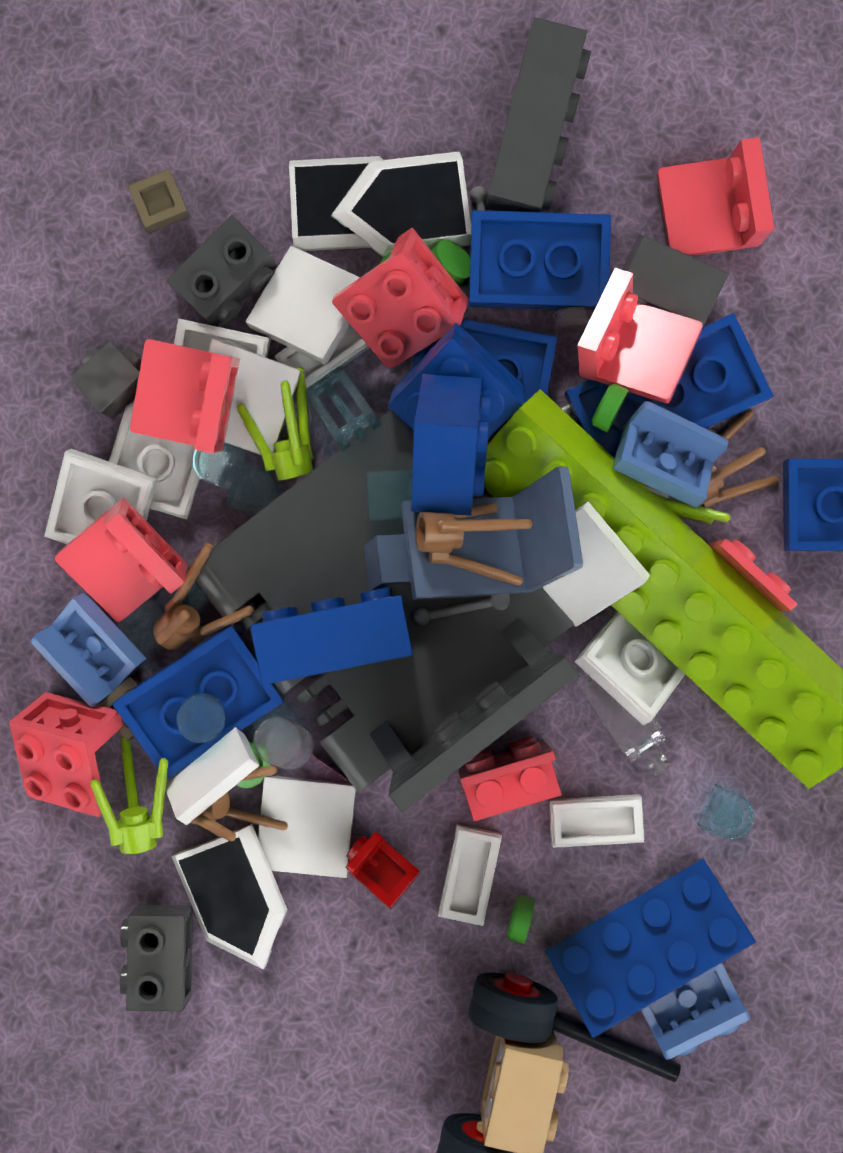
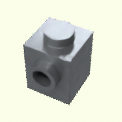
(109, 378)

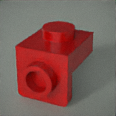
(381, 868)

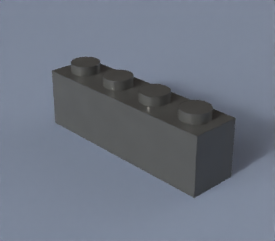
(536, 118)

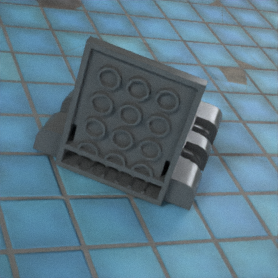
(411, 713)

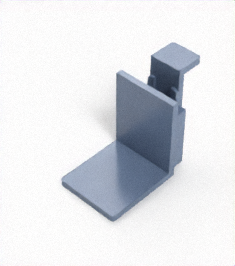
(535, 554)

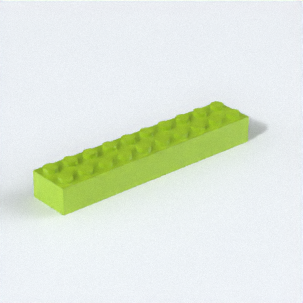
(693, 601)

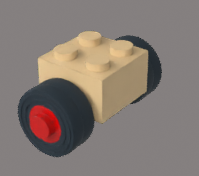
(521, 1074)

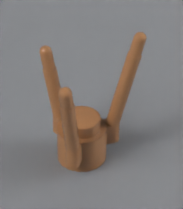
(716, 479)
(445, 531)
(182, 621)
(222, 808)

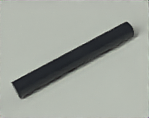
(617, 1047)

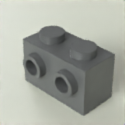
(223, 273)
(673, 279)
(157, 958)

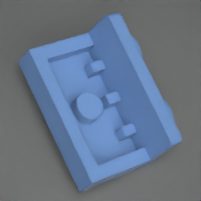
(668, 453)
(88, 650)
(696, 1013)

